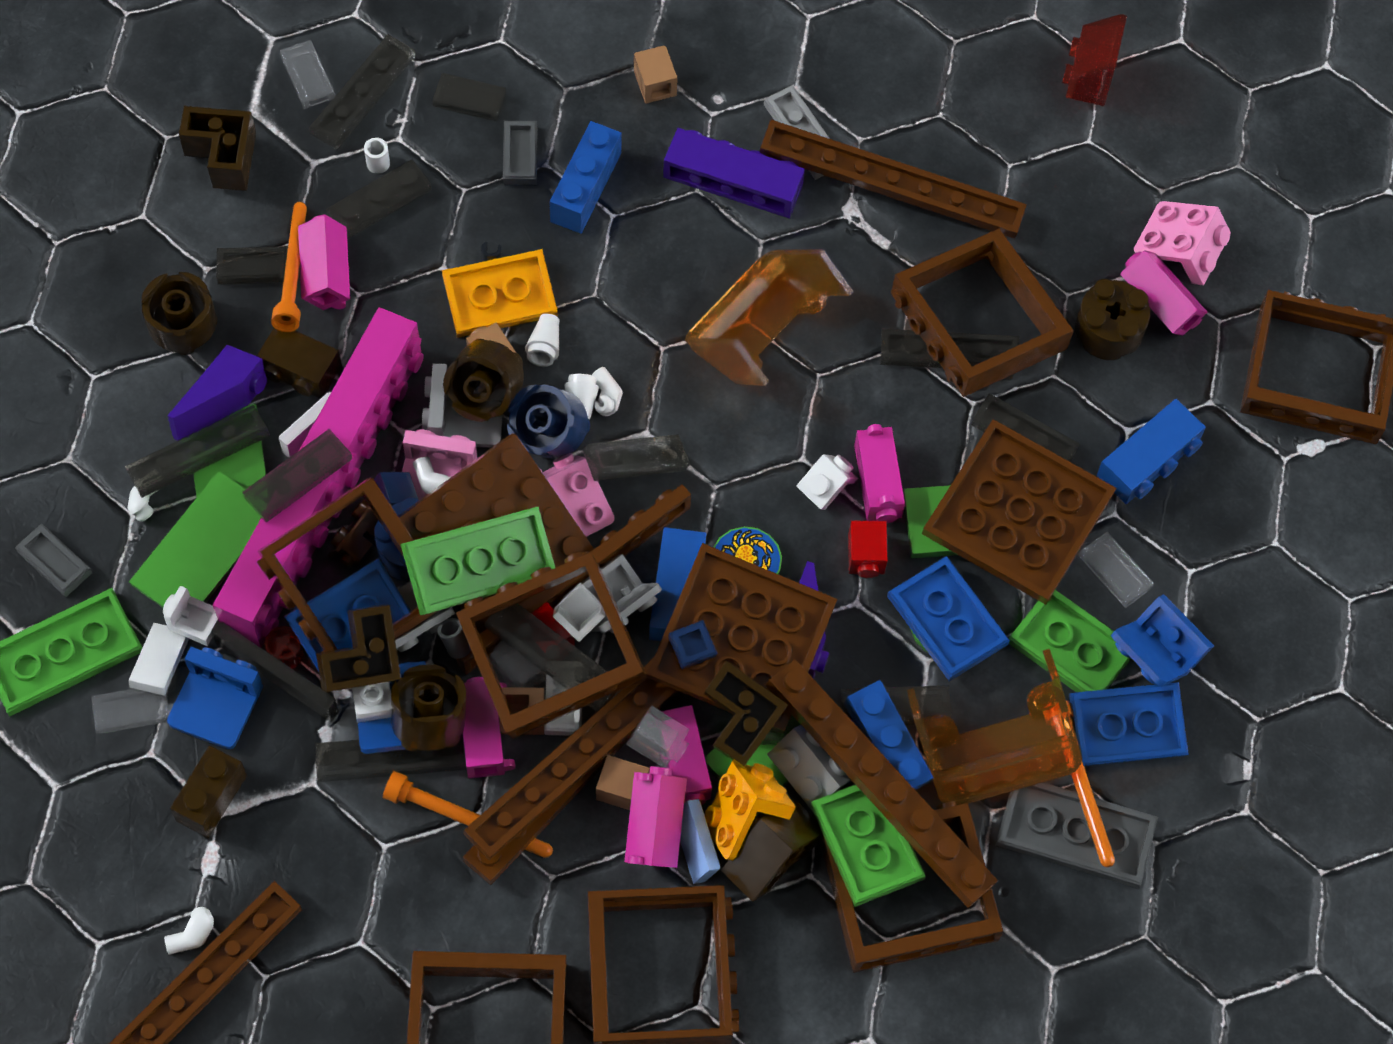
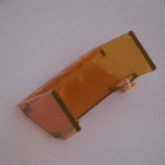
(761, 307)
(1001, 754)

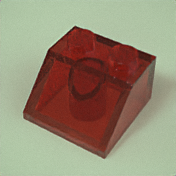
(1094, 60)

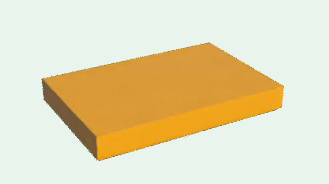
(500, 291)

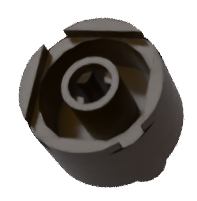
(179, 312)
(1112, 319)
(483, 380)
(428, 708)

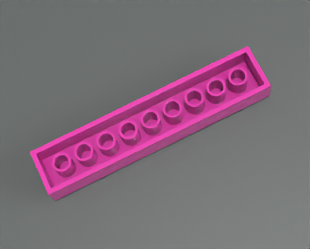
(355, 414)

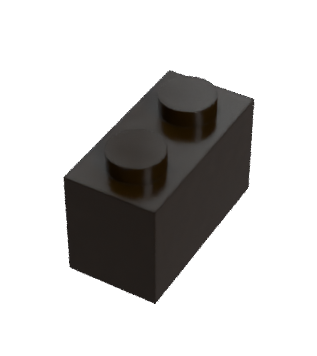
(300, 362)
(208, 791)

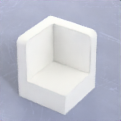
(579, 612)

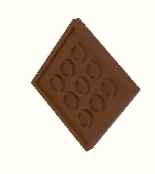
(492, 487)
(1019, 511)
(752, 618)

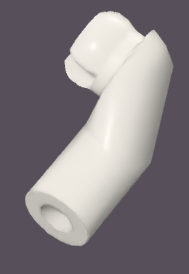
(610, 393)
(427, 477)
(139, 506)
(194, 933)

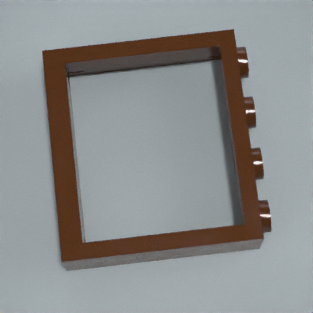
(1022, 284)
(1308, 412)
(290, 594)
(577, 696)
(664, 899)
(923, 944)
(487, 965)

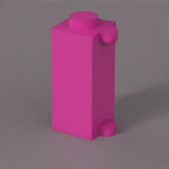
(324, 263)
(1165, 292)
(879, 474)
(483, 733)
(692, 763)
(655, 818)

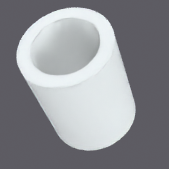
(377, 155)

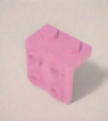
(1186, 235)
(446, 454)
(580, 493)

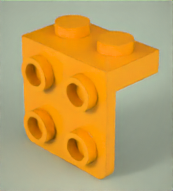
(739, 799)

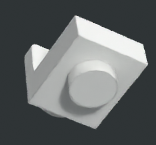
(827, 480)
(189, 616)
(372, 702)

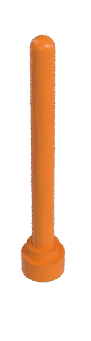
(286, 313)
(401, 789)
(1092, 812)

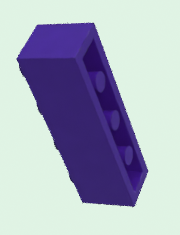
(733, 172)

